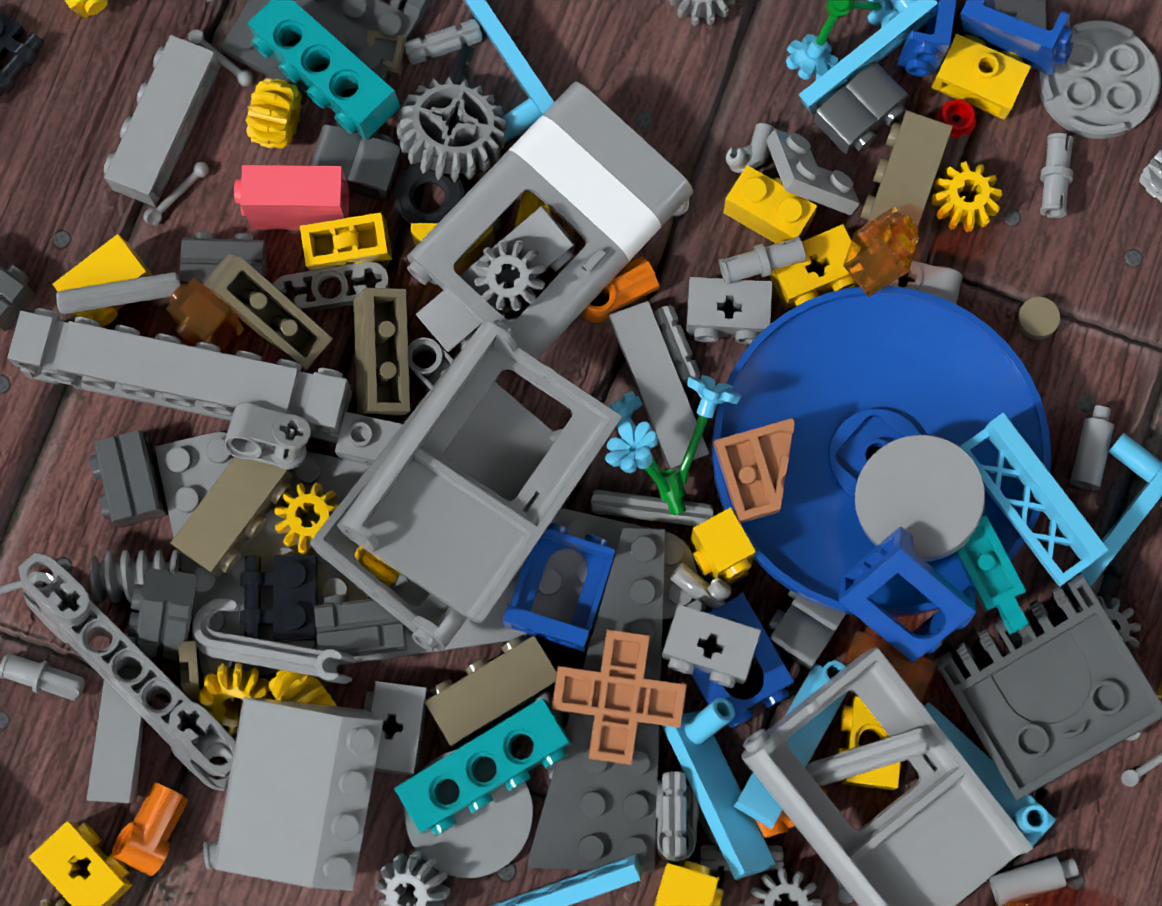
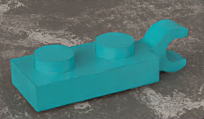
(993, 575)

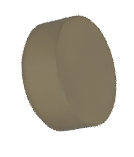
(1038, 318)

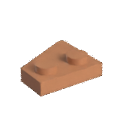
(756, 468)

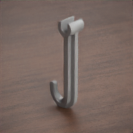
(263, 652)

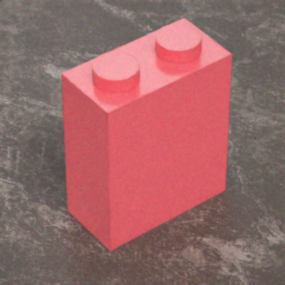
(291, 195)

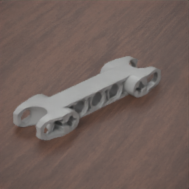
(83, 622)

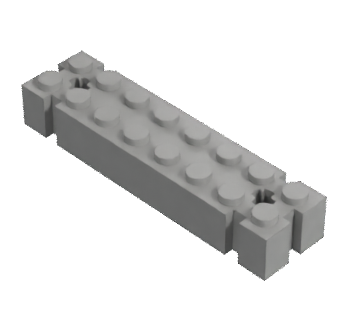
(175, 374)

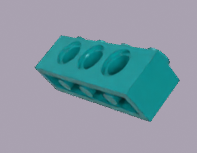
(285, 21)
(421, 791)

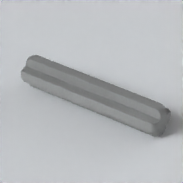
(117, 293)
(648, 508)
(869, 757)

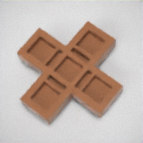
(619, 697)

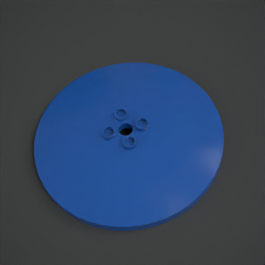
(855, 380)

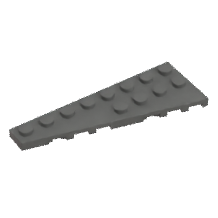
(603, 807)

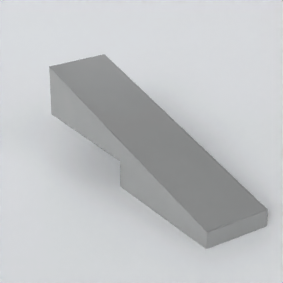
(657, 382)
(116, 746)

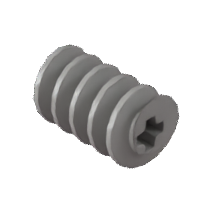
(120, 577)

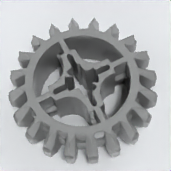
(430, 116)

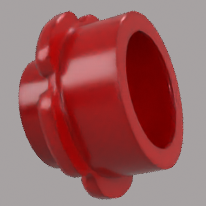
(961, 109)

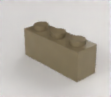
(911, 168)
(267, 311)
(381, 353)
(231, 514)
(491, 690)

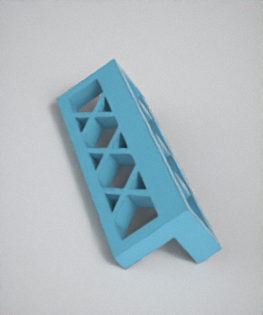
(1046, 493)

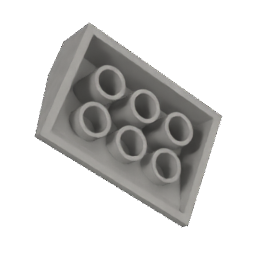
(298, 793)

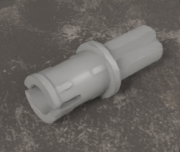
(41, 677)

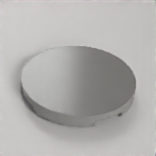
(1104, 84)
(925, 489)
(481, 840)

